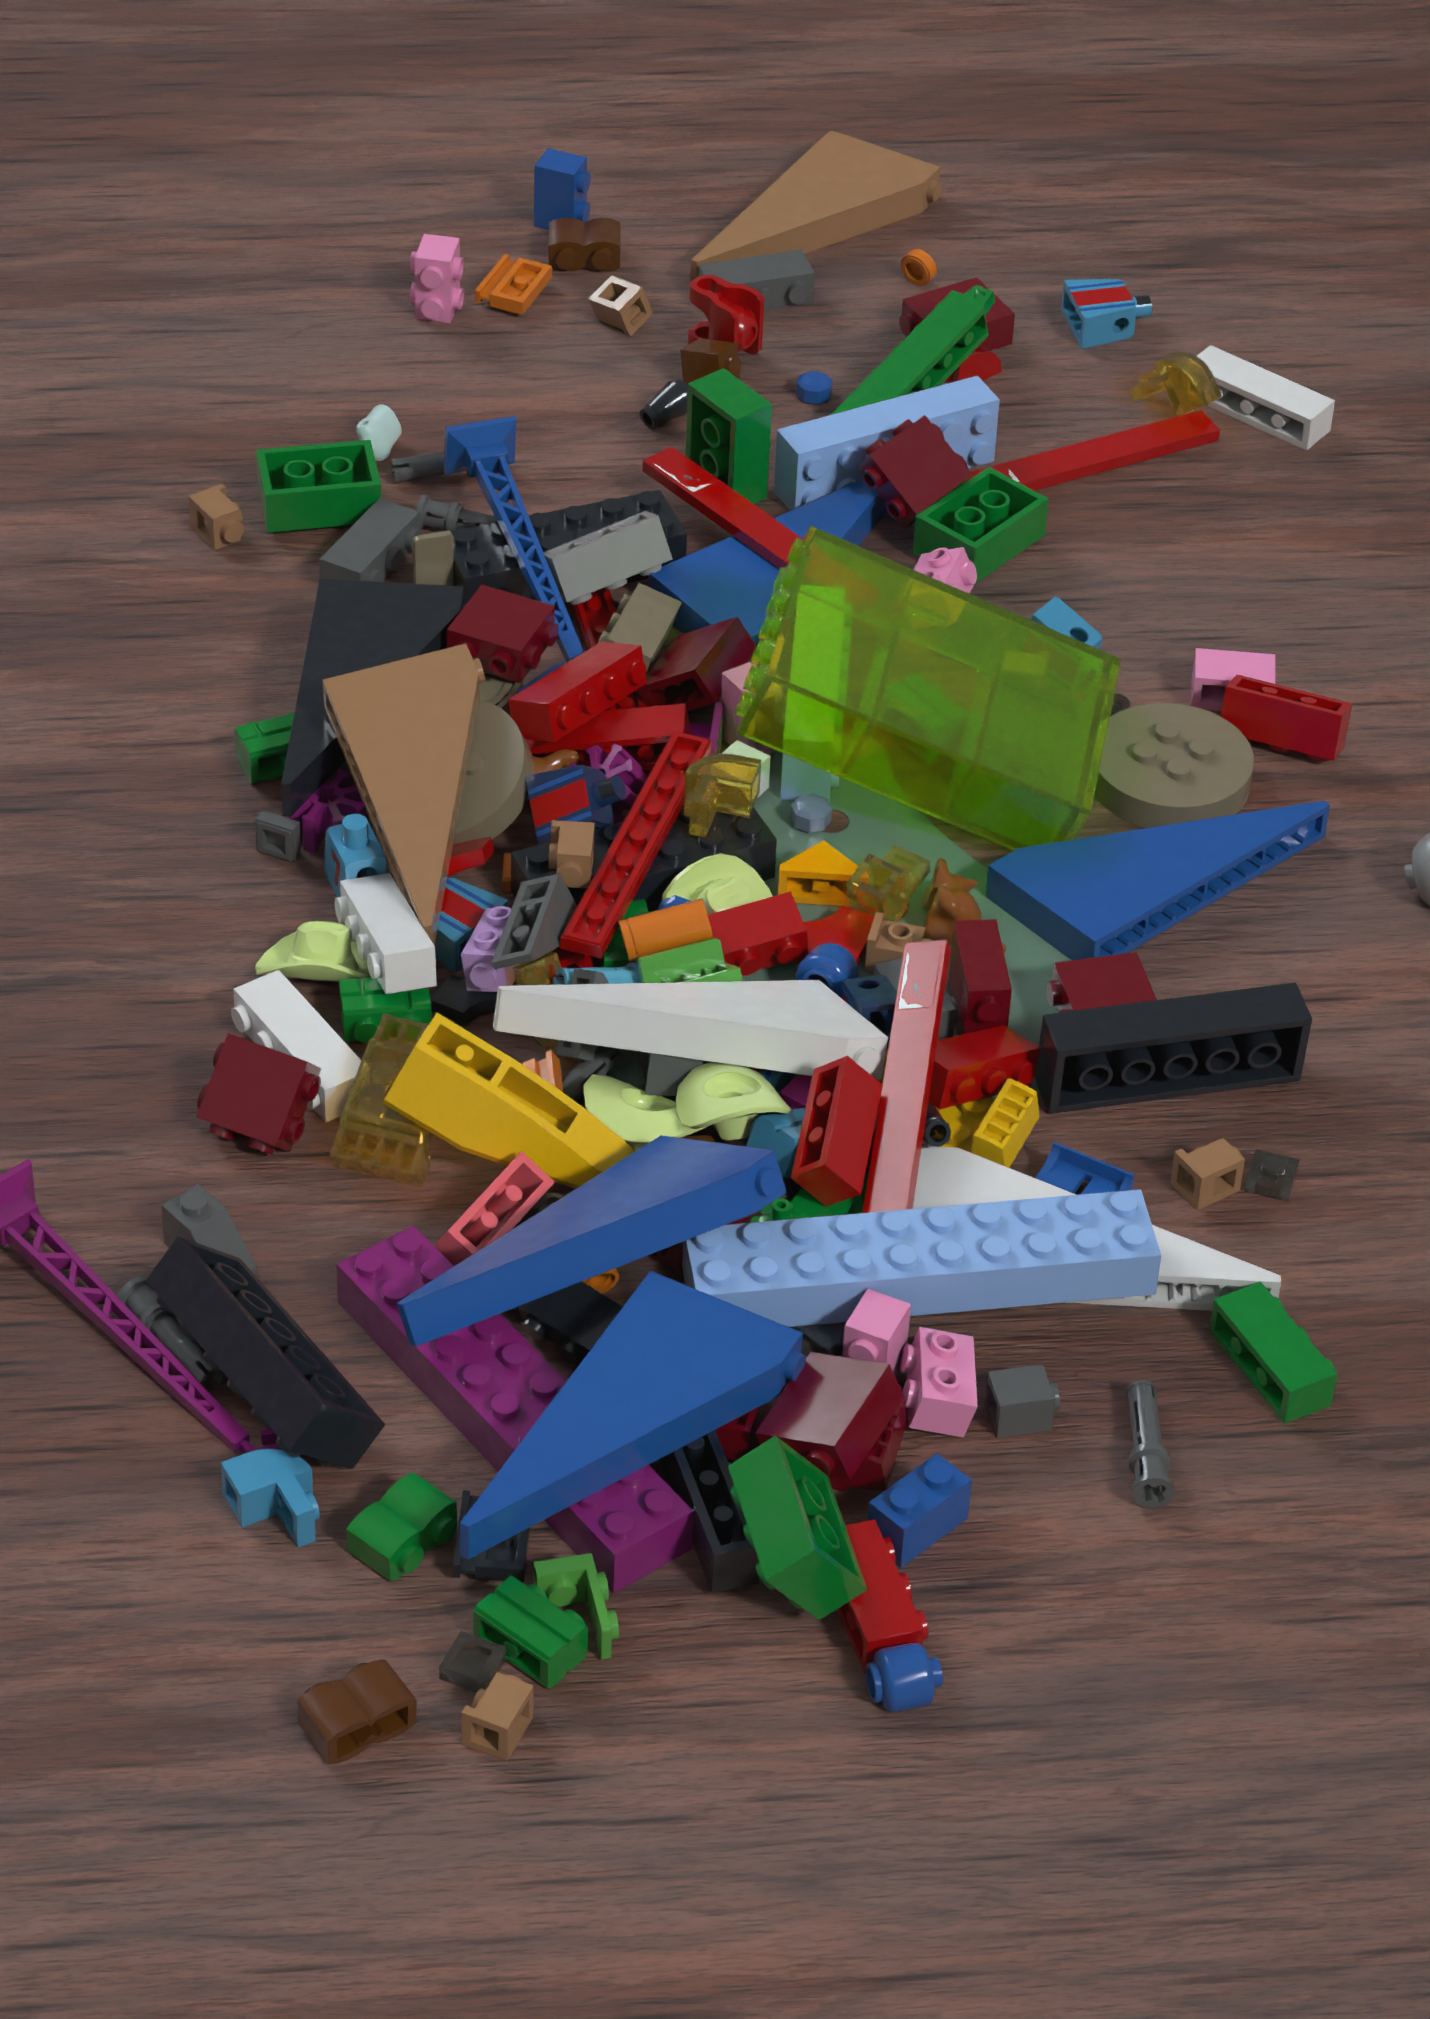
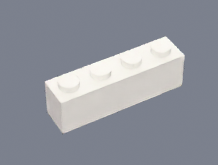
(1268, 400)
(387, 933)
(283, 1020)

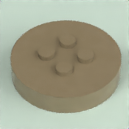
(1173, 765)
(495, 776)

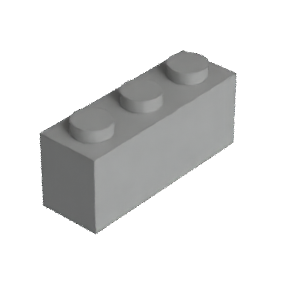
(608, 557)

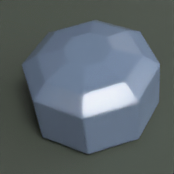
(811, 813)

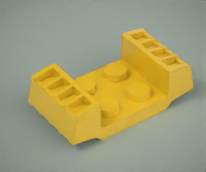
(991, 1125)

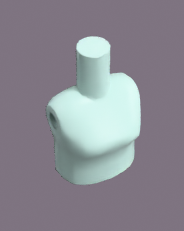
(382, 429)

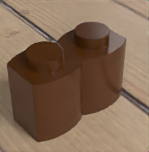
(584, 244)
(356, 1711)

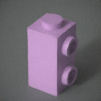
(480, 950)

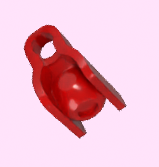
(732, 313)

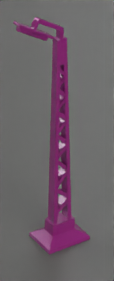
(19, 1215)

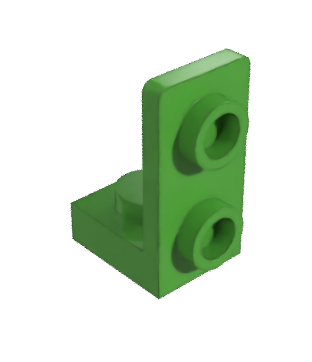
(575, 1581)

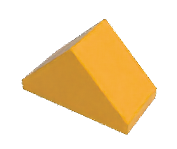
(817, 876)

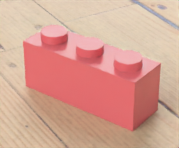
(495, 1209)

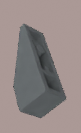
(535, 921)

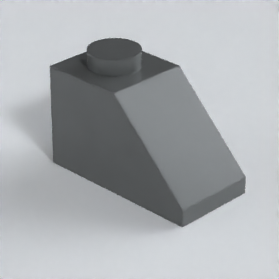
(204, 1221)

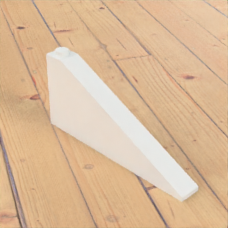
(740, 1023)
(1188, 1271)

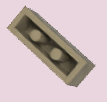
(643, 621)

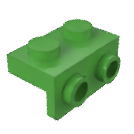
(689, 963)

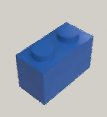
(560, 188)
(922, 1507)

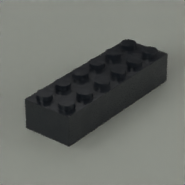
(486, 558)
(728, 834)
(1172, 1047)
(264, 1354)

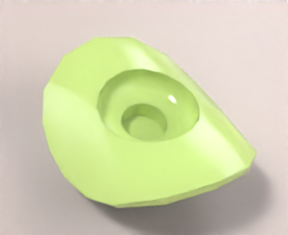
(720, 881)
(315, 953)
(726, 1098)
(631, 1112)

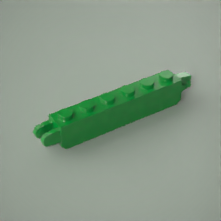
(929, 351)

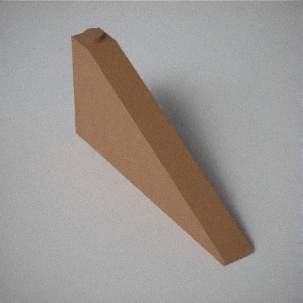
(825, 198)
(409, 752)

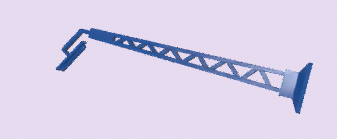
(483, 451)

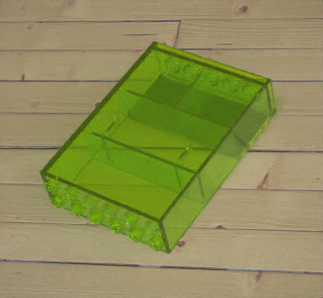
(928, 695)

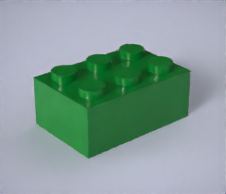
(730, 433)
(316, 485)
(987, 517)
(796, 1528)

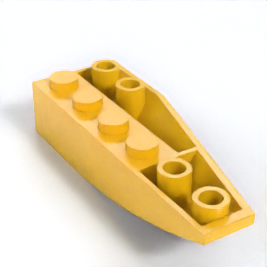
(499, 1107)

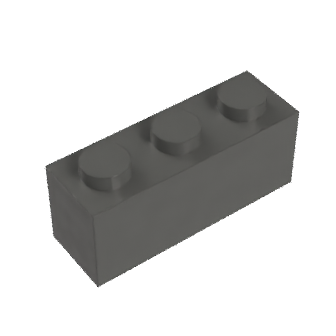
(781, 277)
(373, 544)

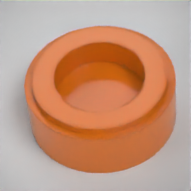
(918, 267)

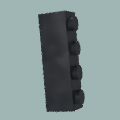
(570, 1319)
(704, 1483)

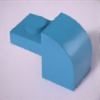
(270, 1485)

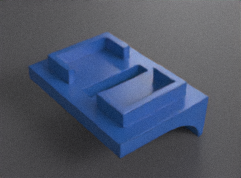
(1069, 1169)

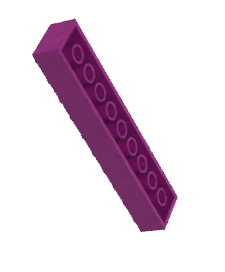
(494, 1393)

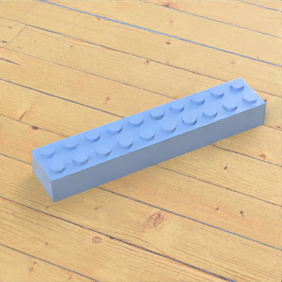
(932, 1258)

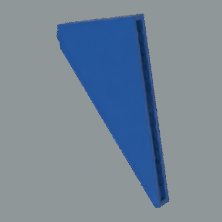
(737, 581)
(1132, 885)
(625, 1213)
(649, 1385)

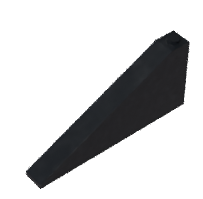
(350, 631)

